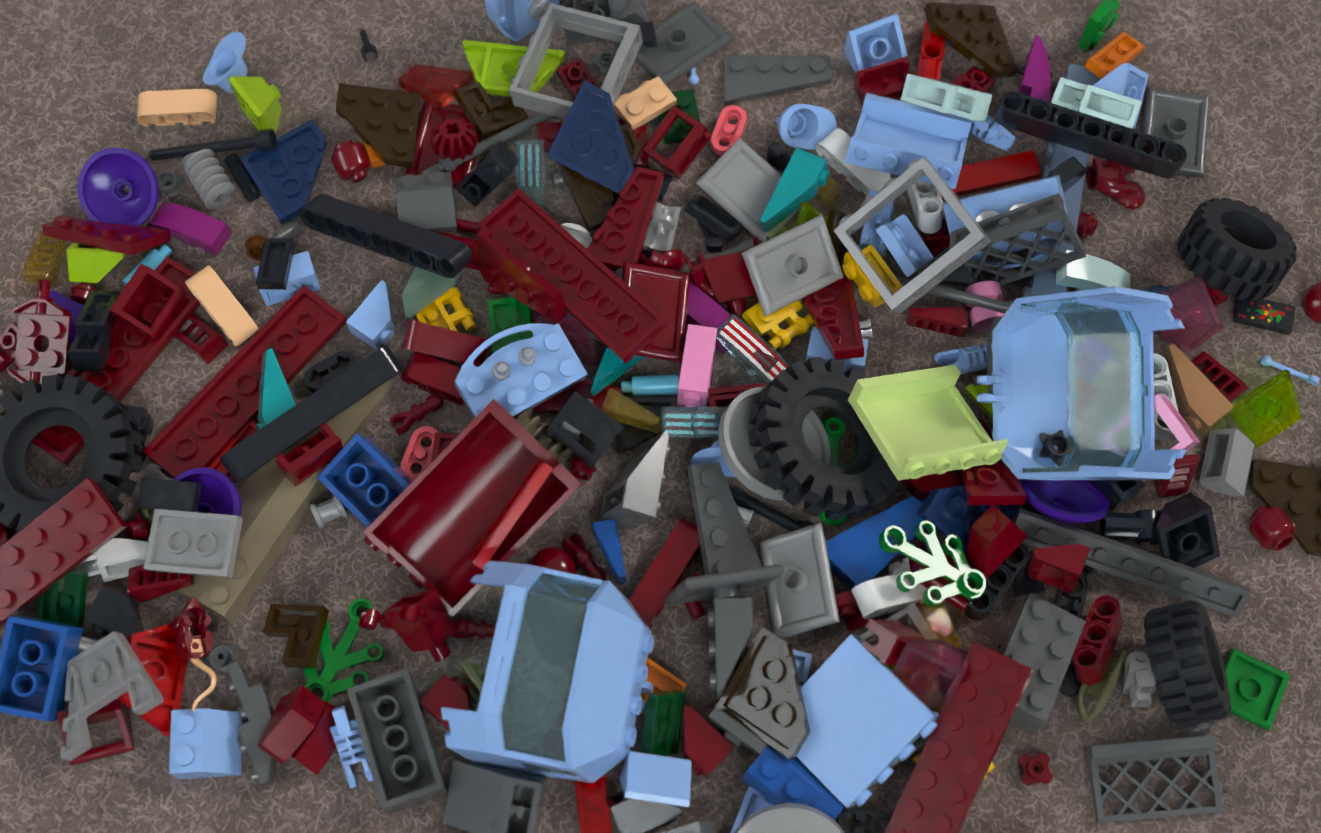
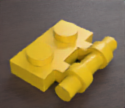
(437, 315)
(769, 324)

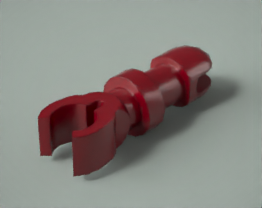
(433, 402)
(584, 558)
(468, 629)

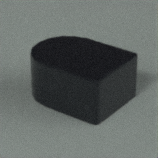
(1069, 172)

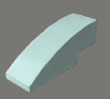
(946, 97)
(1096, 102)
(1091, 274)

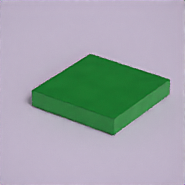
(1254, 688)

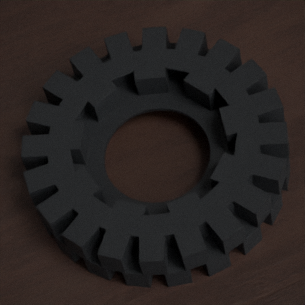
(73, 404)
(778, 430)

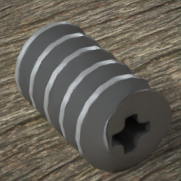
(208, 178)

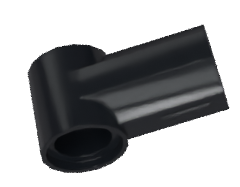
(1131, 526)

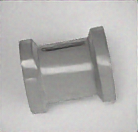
(328, 511)

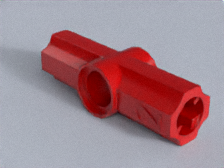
(931, 54)

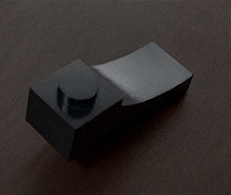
(94, 331)

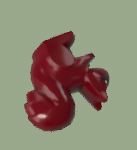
(1111, 181)

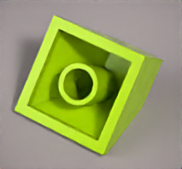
(257, 101)
(90, 263)

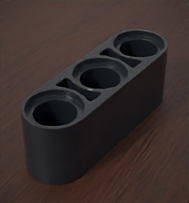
(1006, 572)

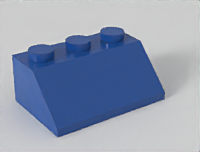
(790, 782)

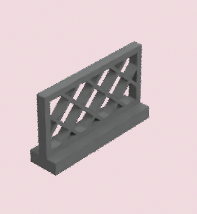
(1009, 226)
(1148, 750)

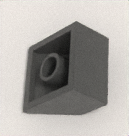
(427, 201)

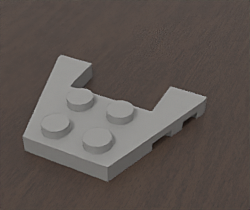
(97, 679)

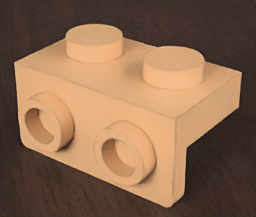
(644, 103)

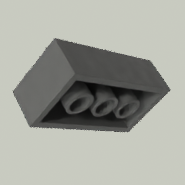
(1044, 641)
(397, 741)

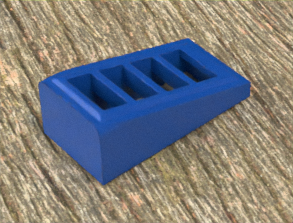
(608, 540)

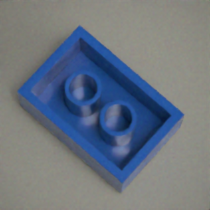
(364, 478)
(35, 666)

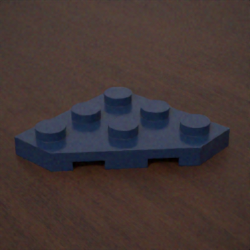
(593, 140)
(290, 171)
(951, 514)

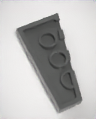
(772, 74)
(720, 527)

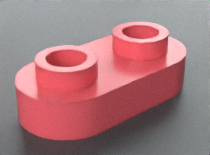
(726, 131)
(417, 454)

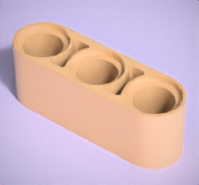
(177, 106)
(222, 306)

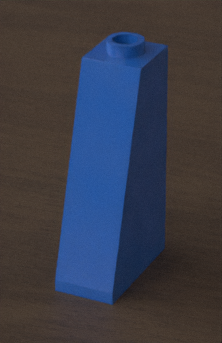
(856, 552)

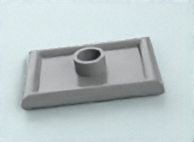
(743, 187)
(793, 265)
(805, 591)

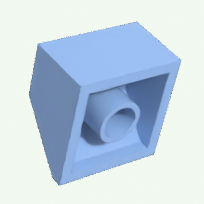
(205, 743)

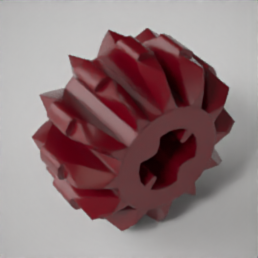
(453, 138)

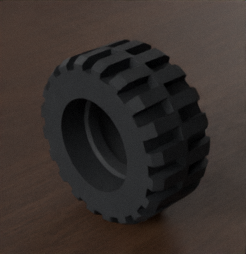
(1236, 249)
(1187, 664)

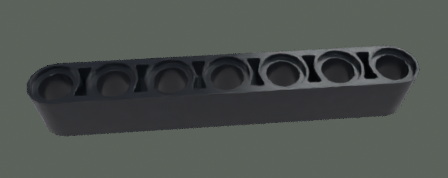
(1103, 134)
(386, 235)
(310, 413)

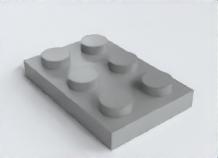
(193, 543)

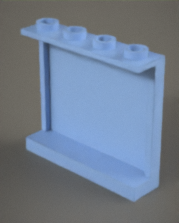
(899, 132)
(859, 722)

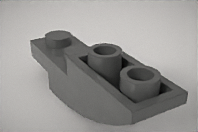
(258, 709)

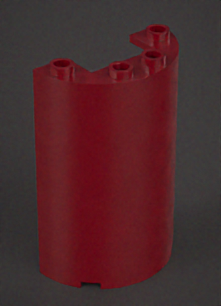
(458, 499)

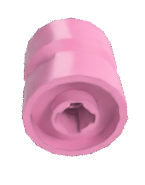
(980, 317)

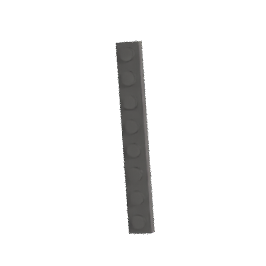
(1136, 564)

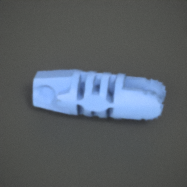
(992, 133)
(966, 359)
(349, 745)

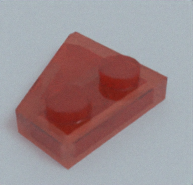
(434, 83)

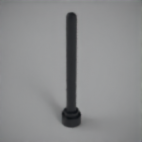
(264, 140)
(766, 511)

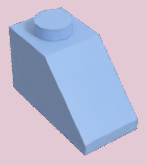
(374, 318)

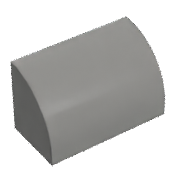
(1227, 462)

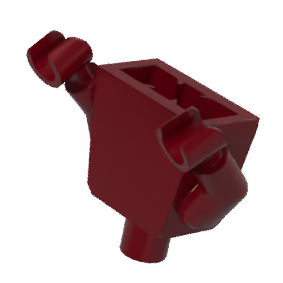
(724, 279)
(418, 621)

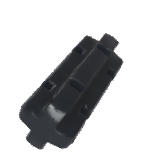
(242, 177)

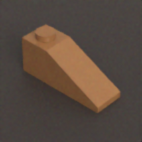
(1195, 395)

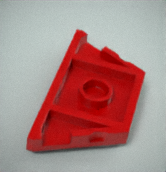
(167, 670)

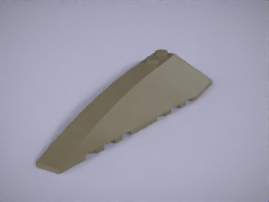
(271, 516)

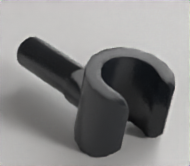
(367, 47)
(713, 243)

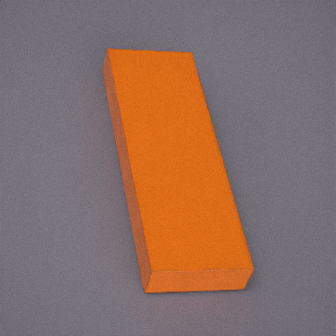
(1118, 51)

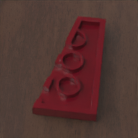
(628, 222)
(104, 235)
(992, 483)

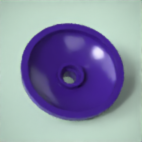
(103, 185)
(218, 491)
(1067, 500)

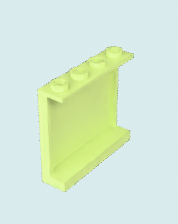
(923, 423)

